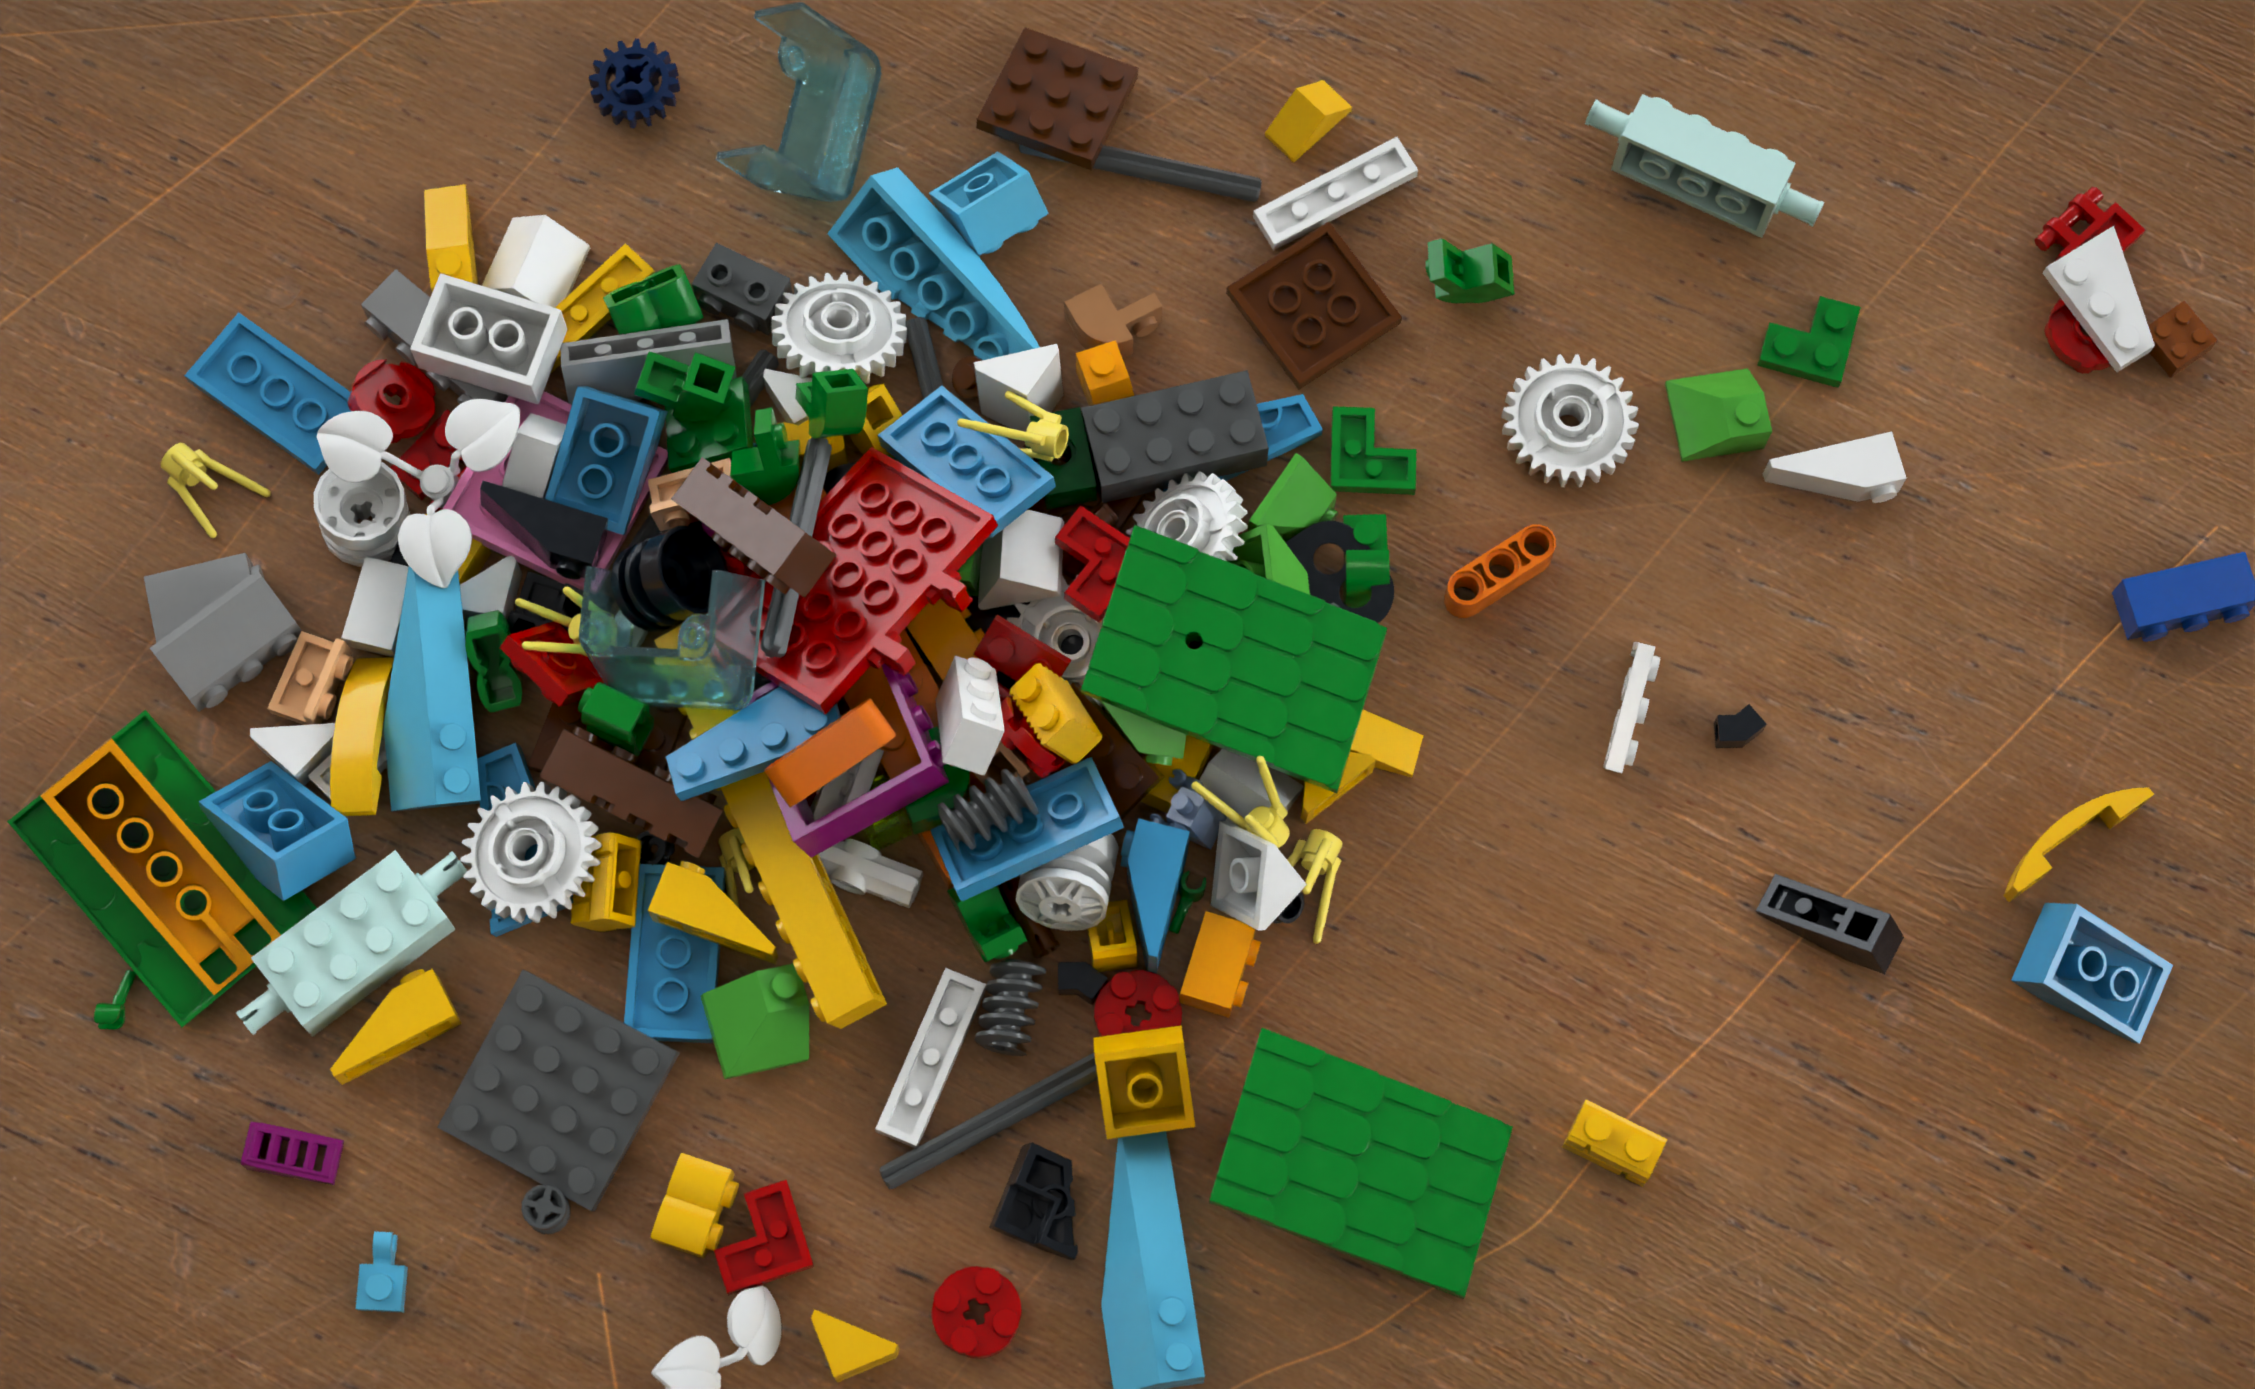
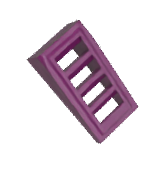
(254, 1143)

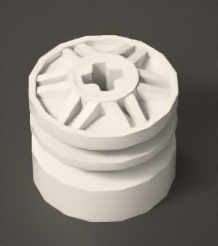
(342, 503)
(1071, 889)

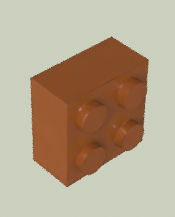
(2179, 339)

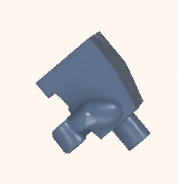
(1191, 812)

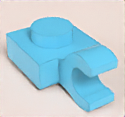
(382, 1283)

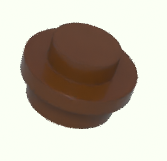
(964, 377)

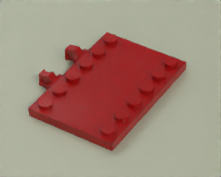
(894, 552)

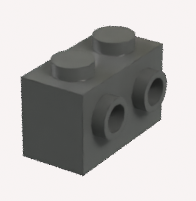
(740, 289)

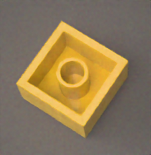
(1143, 1082)

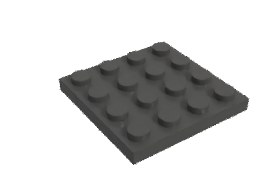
(558, 1090)

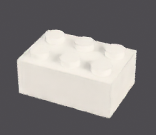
(489, 338)

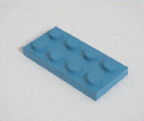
(270, 389)
(967, 462)
(1071, 814)
(669, 970)

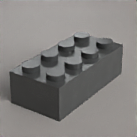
(1172, 432)

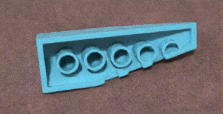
(928, 266)
(430, 703)
(1146, 1274)

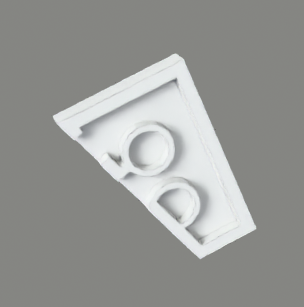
(2103, 298)
(1633, 708)

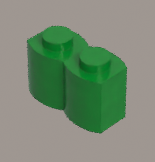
(654, 303)
(497, 679)
(616, 717)

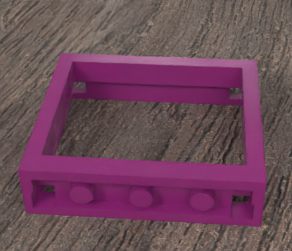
(881, 801)

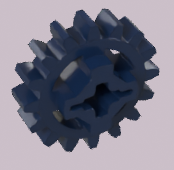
(635, 77)

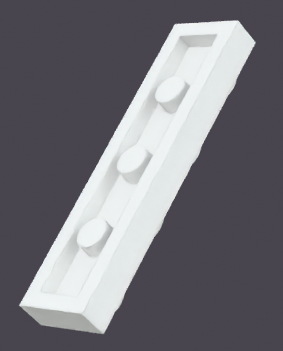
(1335, 193)
(931, 1058)

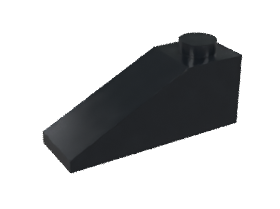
(554, 532)
(1833, 922)

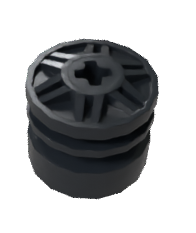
(666, 577)

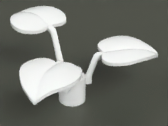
(438, 541)
(752, 1326)

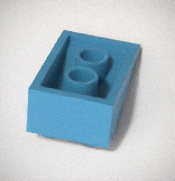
(605, 455)
(280, 829)
(1154, 866)
(2092, 970)

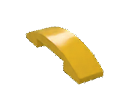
(357, 737)
(2110, 808)

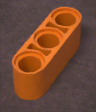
(1510, 554)
(830, 752)

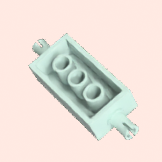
(1703, 165)
(353, 943)

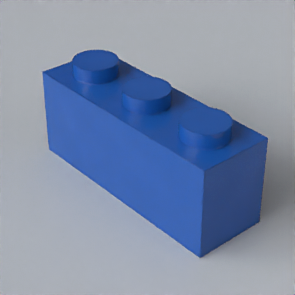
(2186, 597)

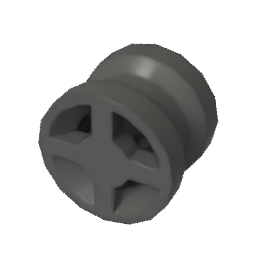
(537, 1206)

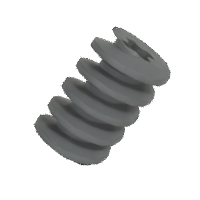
(986, 809)
(1008, 1006)

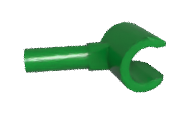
(1188, 896)
(113, 1015)

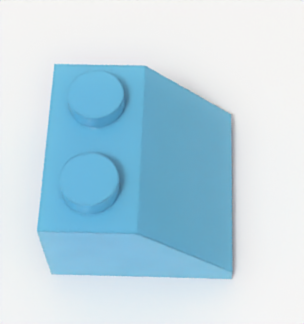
(990, 202)

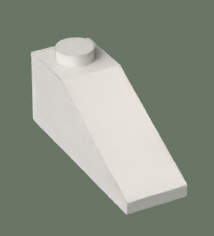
(1845, 470)

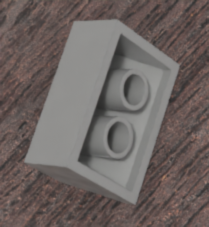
(228, 642)

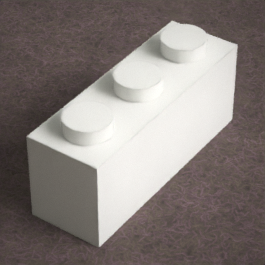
(969, 715)

